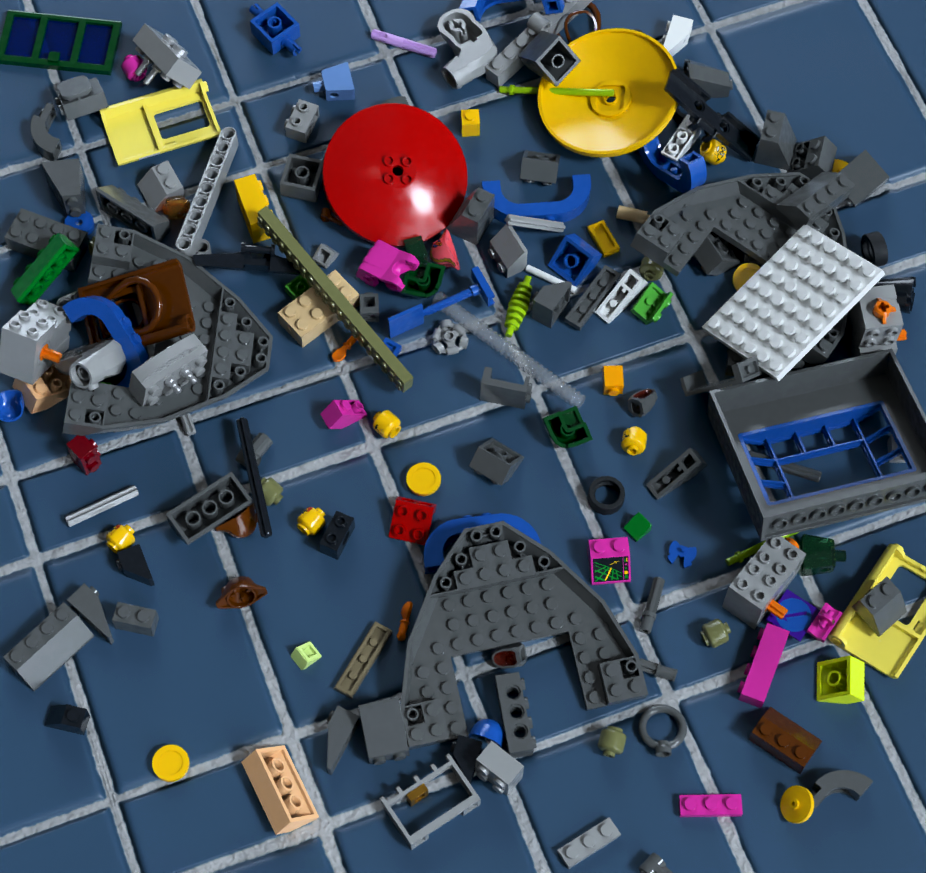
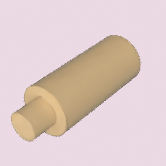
(632, 214)

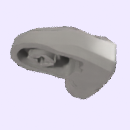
(470, 45)
(92, 363)

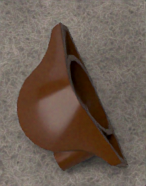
(240, 524)
(240, 593)

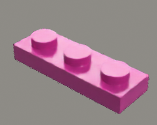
(710, 805)

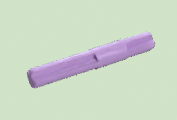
(403, 43)

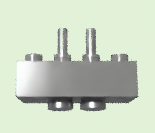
(167, 57)

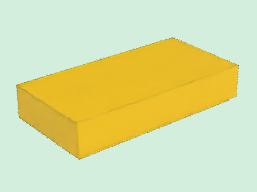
(603, 238)

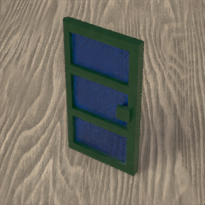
(59, 42)

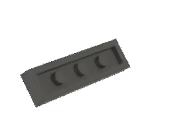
(592, 297)

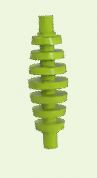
(518, 306)

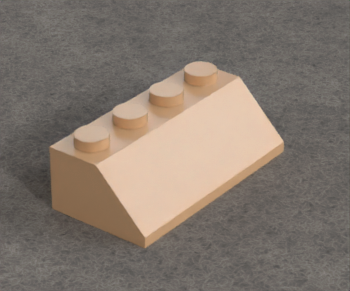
(279, 789)

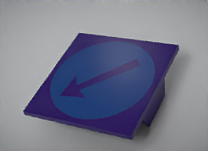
(799, 615)

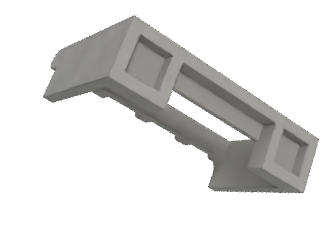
(463, 807)

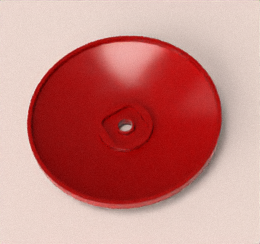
(368, 193)

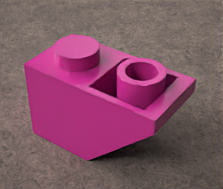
(343, 413)

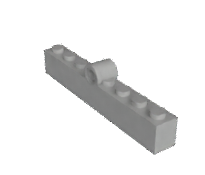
(508, 62)

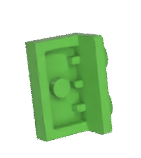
(651, 303)

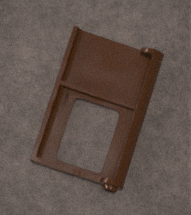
(176, 314)

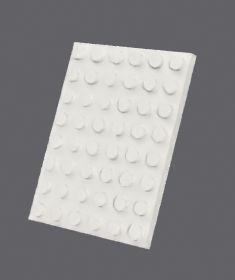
(793, 301)

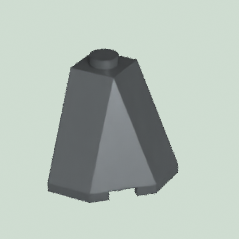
(710, 79)

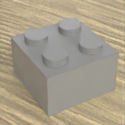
(499, 769)

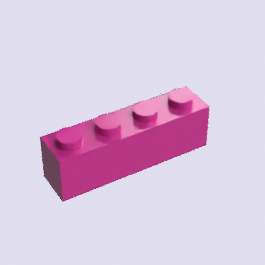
(764, 665)

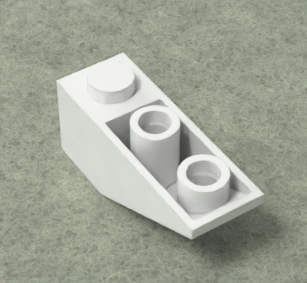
(678, 34)
(681, 140)

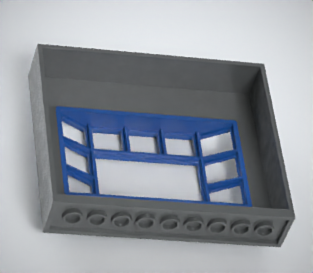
(814, 403)

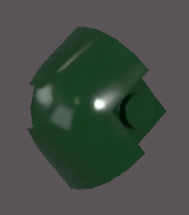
(423, 281)
(567, 428)

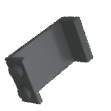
(742, 371)

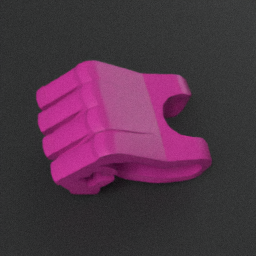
(386, 265)

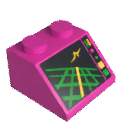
(609, 560)

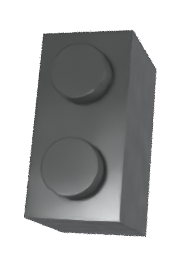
(135, 619)

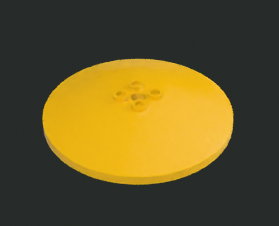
(641, 110)

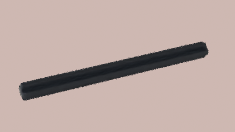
(254, 477)

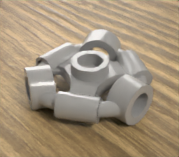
(449, 338)

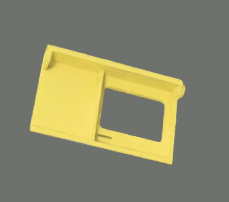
(134, 129)
(899, 642)

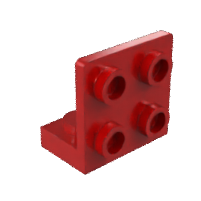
(412, 520)

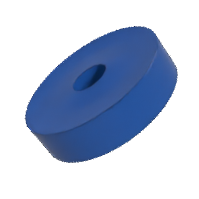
(86, 220)

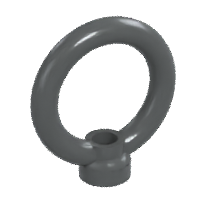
(663, 747)

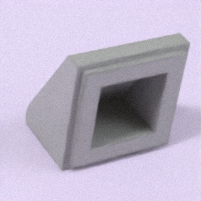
(325, 255)

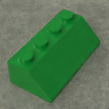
(44, 269)

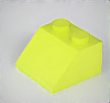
(840, 680)

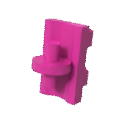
(824, 622)

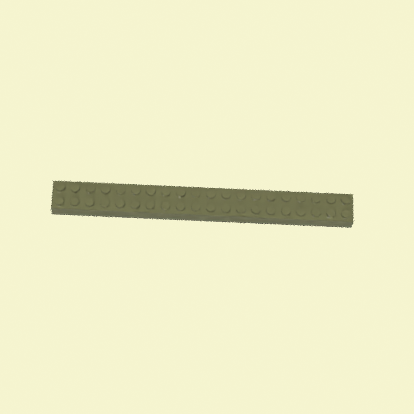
(335, 299)

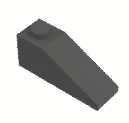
(677, 473)
(88, 606)
(340, 731)

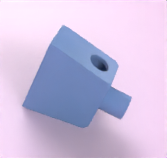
(336, 83)

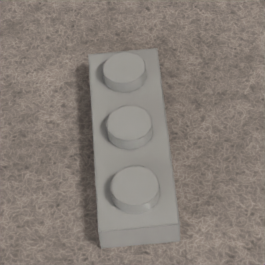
(588, 843)

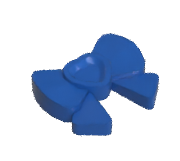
(682, 551)

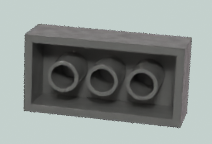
(32, 232)

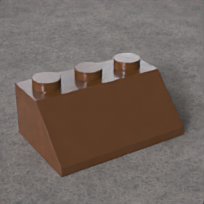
(784, 740)

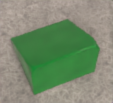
(638, 527)

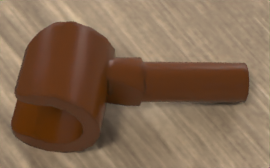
(326, 216)

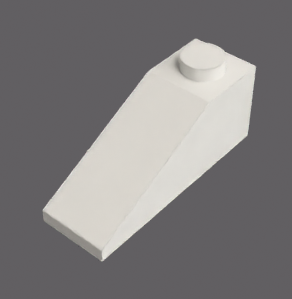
(621, 296)

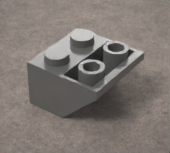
(813, 157)

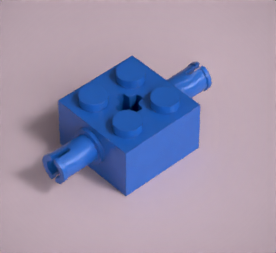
(275, 28)

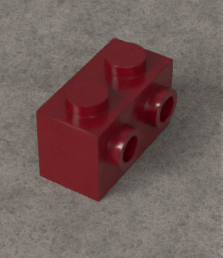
(84, 453)

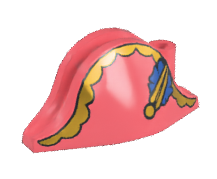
(444, 252)

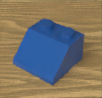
(574, 259)

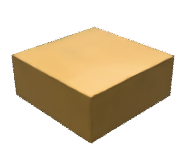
(417, 795)

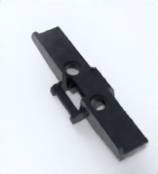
(692, 100)
(243, 260)

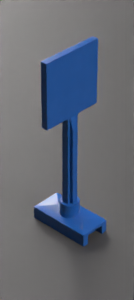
(415, 316)

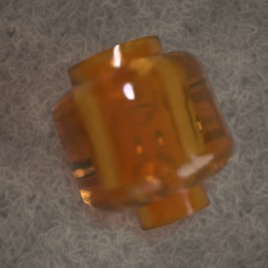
(176, 207)

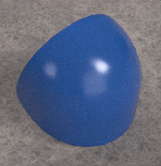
(11, 405)
(489, 729)

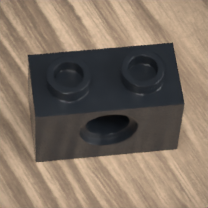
(337, 535)

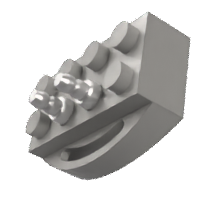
(168, 369)

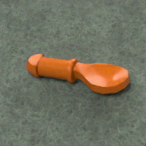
(340, 353)
(405, 612)

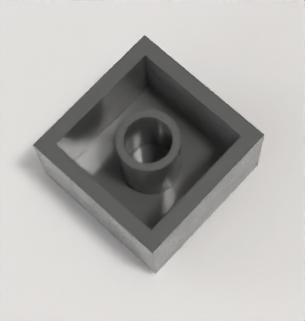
(302, 178)

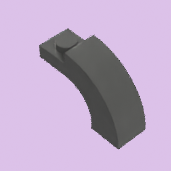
(46, 144)
(840, 781)

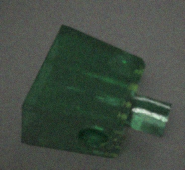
(820, 555)

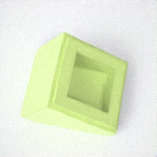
(305, 655)

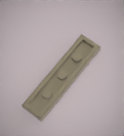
(363, 660)

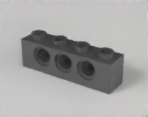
(515, 746)

